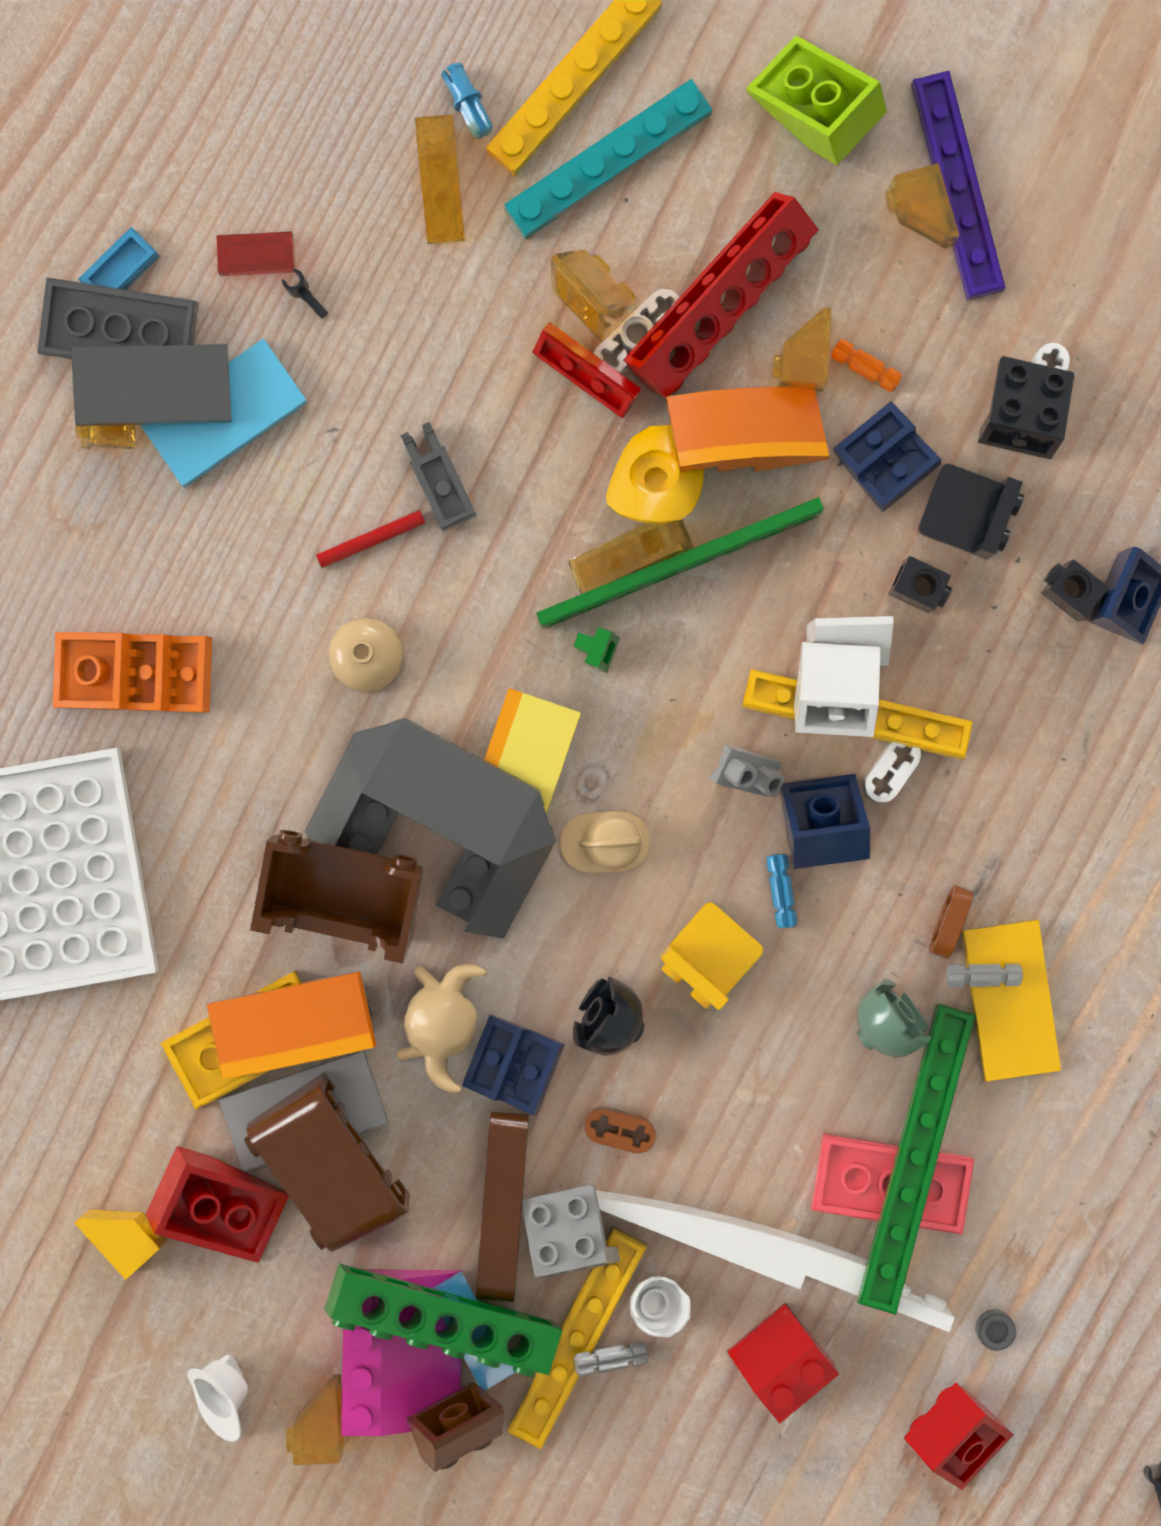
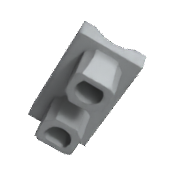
(748, 772)

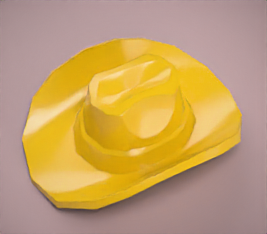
(649, 482)

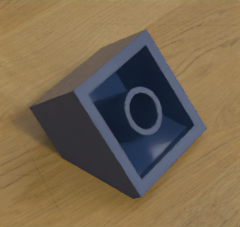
(825, 821)

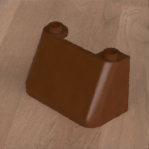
(338, 893)
(326, 1166)

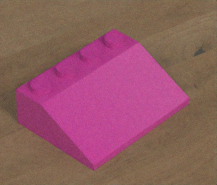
(390, 1378)

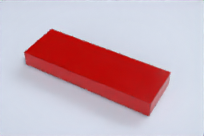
(586, 370)

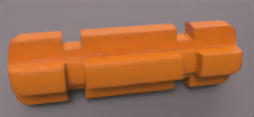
(866, 365)

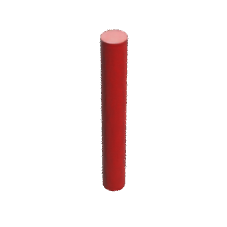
(370, 539)

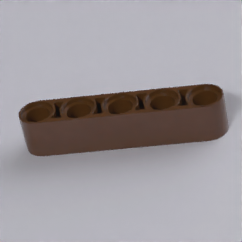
(502, 1206)

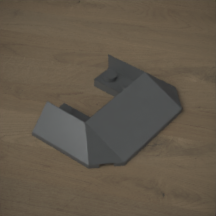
(456, 796)

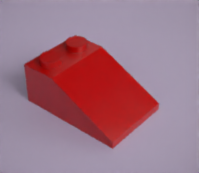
(215, 1206)

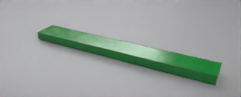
(680, 563)
(915, 1159)

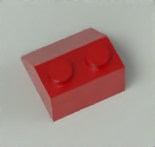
(783, 1363)
(957, 1436)

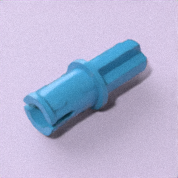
(467, 100)

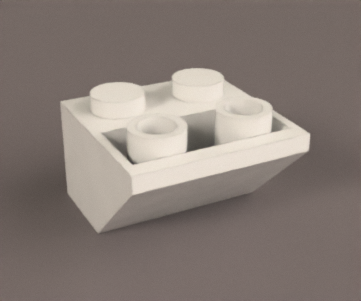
(837, 689)

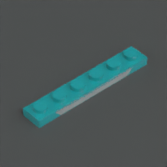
(608, 159)

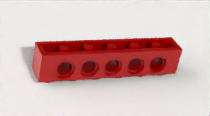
(779, 218)

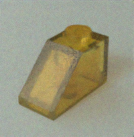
(923, 204)
(805, 355)
(317, 1427)

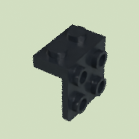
(970, 511)

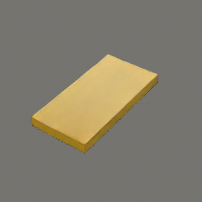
(1013, 1021)
(197, 1062)

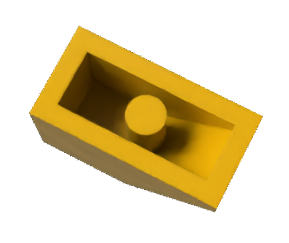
(121, 1237)

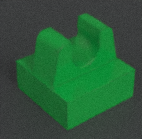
(599, 648)

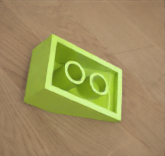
(819, 98)

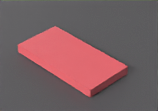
(856, 1174)

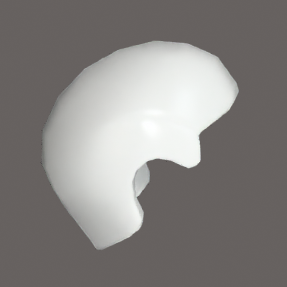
(660, 1307)

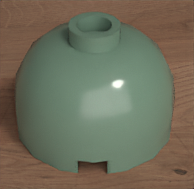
(890, 1023)

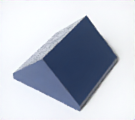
(1132, 596)

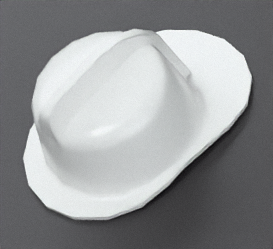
(219, 1395)

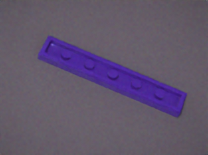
(950, 149)

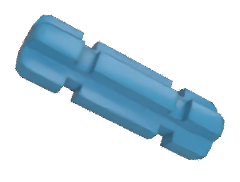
(781, 890)

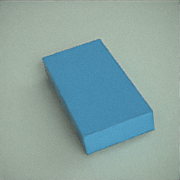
(121, 262)

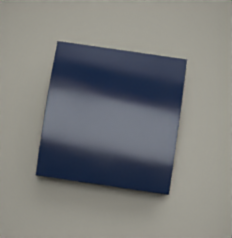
(887, 456)
(513, 1064)

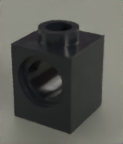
(904, 585)
(1090, 589)

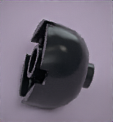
(610, 1019)

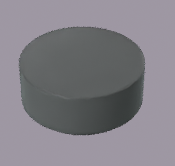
(995, 1329)

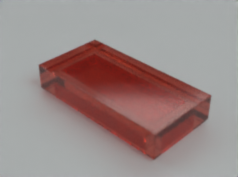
(255, 253)

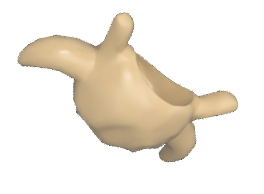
(440, 1022)

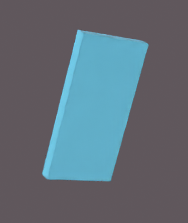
(260, 399)

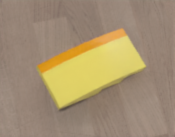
(532, 740)

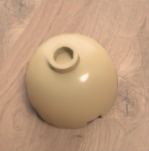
(366, 654)

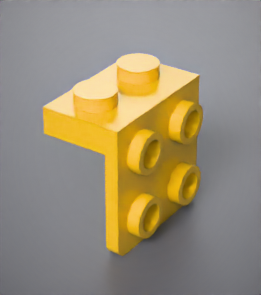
(710, 955)

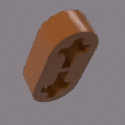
(950, 921)
(616, 1138)

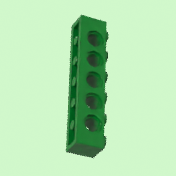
(354, 1285)

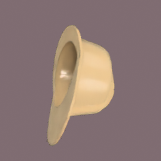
(604, 842)

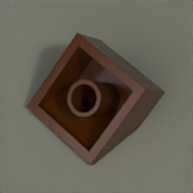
(456, 1426)

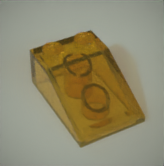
(590, 291)

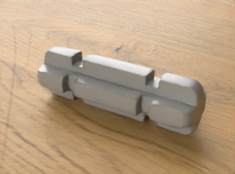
(984, 975)
(610, 1359)

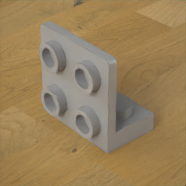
(566, 1232)

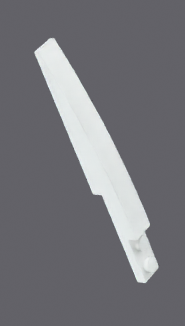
(764, 1250)

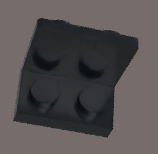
(1028, 408)

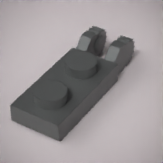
(440, 481)

